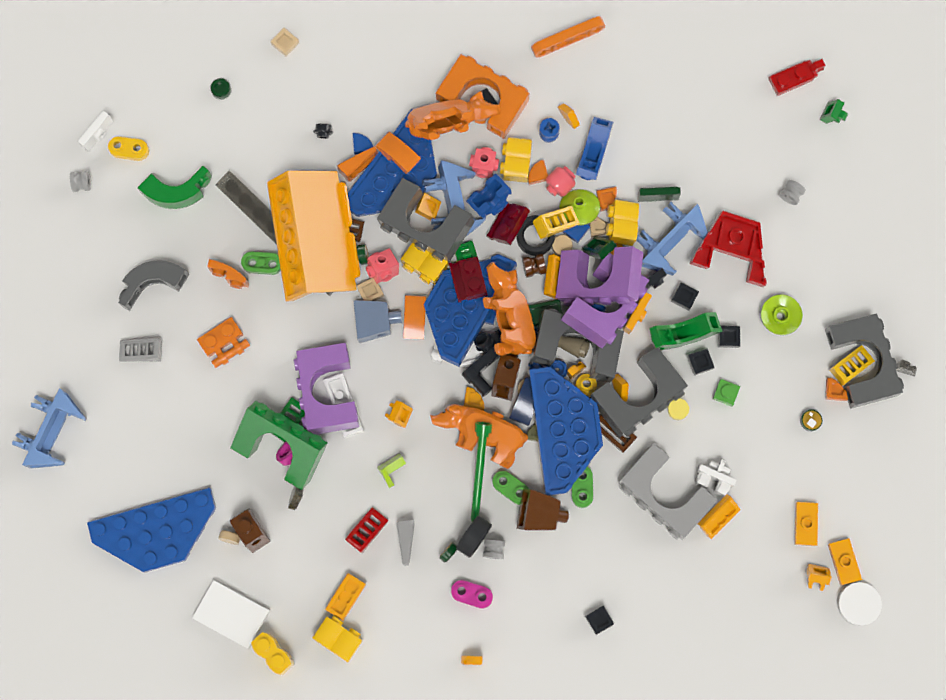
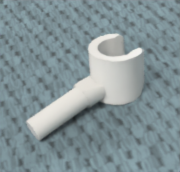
(435, 355)

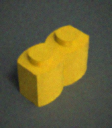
(516, 160)
(623, 222)
(423, 264)
(338, 639)
(268, 647)

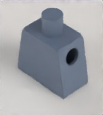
(374, 319)

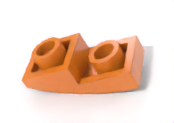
(398, 151)
(233, 277)
(414, 317)

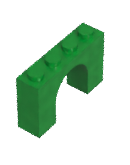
(305, 446)

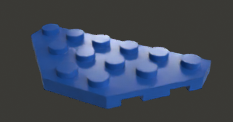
(382, 175)
(457, 323)
(565, 429)
(156, 532)

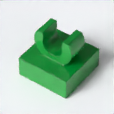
(834, 112)
(466, 251)

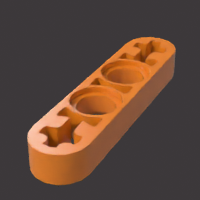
(568, 36)

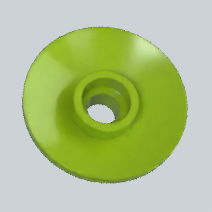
(587, 211)
(788, 308)

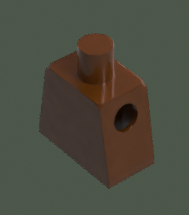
(506, 376)
(540, 511)
(249, 530)

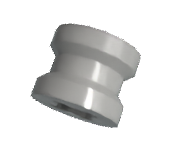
(80, 181)
(792, 192)
(494, 549)

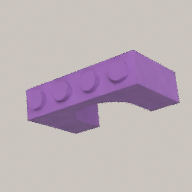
(620, 287)
(597, 325)
(311, 365)

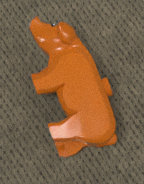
(449, 115)
(511, 313)
(504, 437)

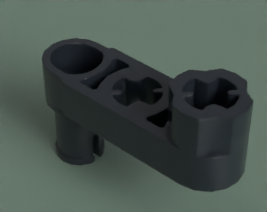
(473, 373)

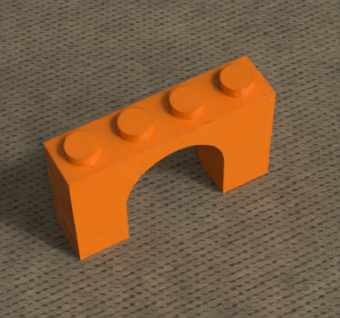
(468, 73)

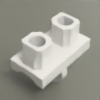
(724, 482)

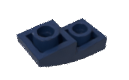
(523, 407)

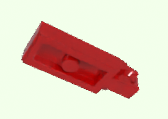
(796, 76)

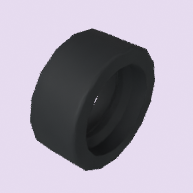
(533, 251)
(473, 536)

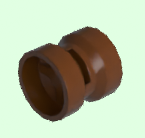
(529, 265)

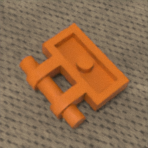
(219, 338)

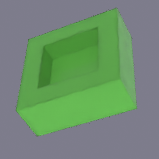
(726, 392)

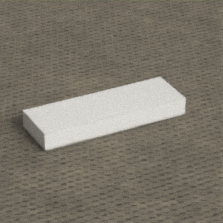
(338, 394)

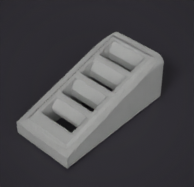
(155, 356)
(405, 534)

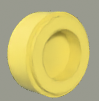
(678, 409)

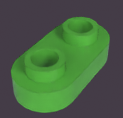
(262, 263)
(583, 486)
(510, 488)

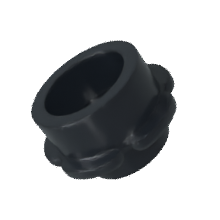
(323, 131)
(484, 342)

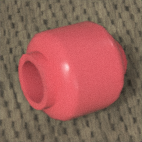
(560, 181)

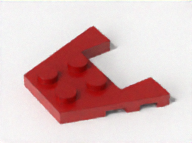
(736, 238)

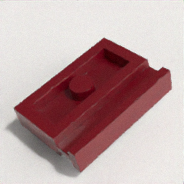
(508, 223)
(468, 279)

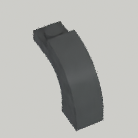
(148, 274)

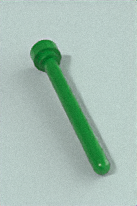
(483, 430)

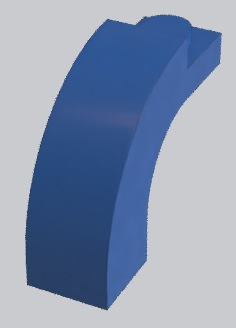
(594, 149)

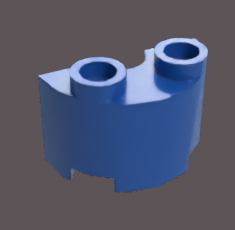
(491, 198)

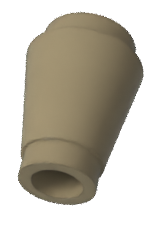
(575, 346)

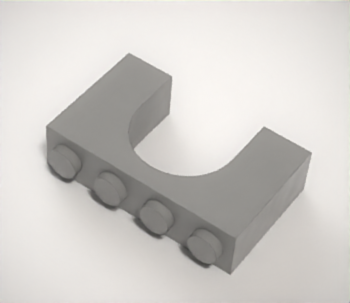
(678, 520)

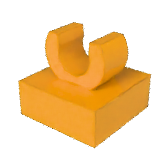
(400, 413)
(819, 575)

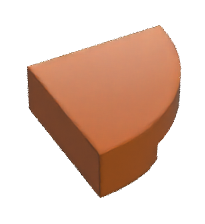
(538, 173)
(606, 197)
(835, 391)

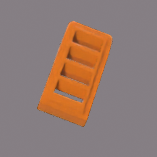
(354, 166)

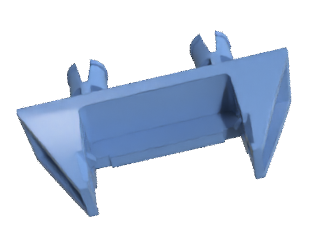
(449, 183)
(683, 223)
(49, 430)

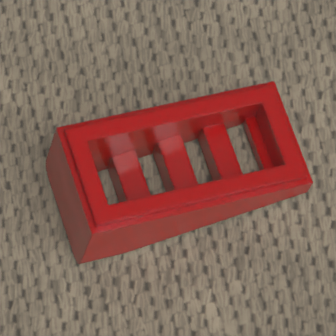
(367, 541)

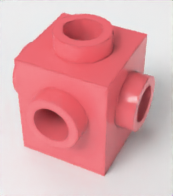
(486, 168)
(382, 266)

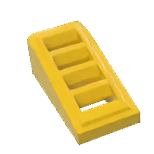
(544, 226)
(839, 374)

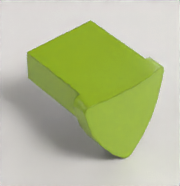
(389, 467)

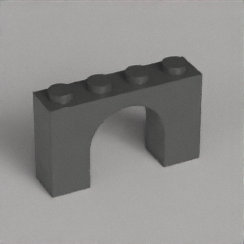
(440, 242)
(550, 330)
(868, 332)
(666, 385)

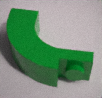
(175, 196)
(685, 332)

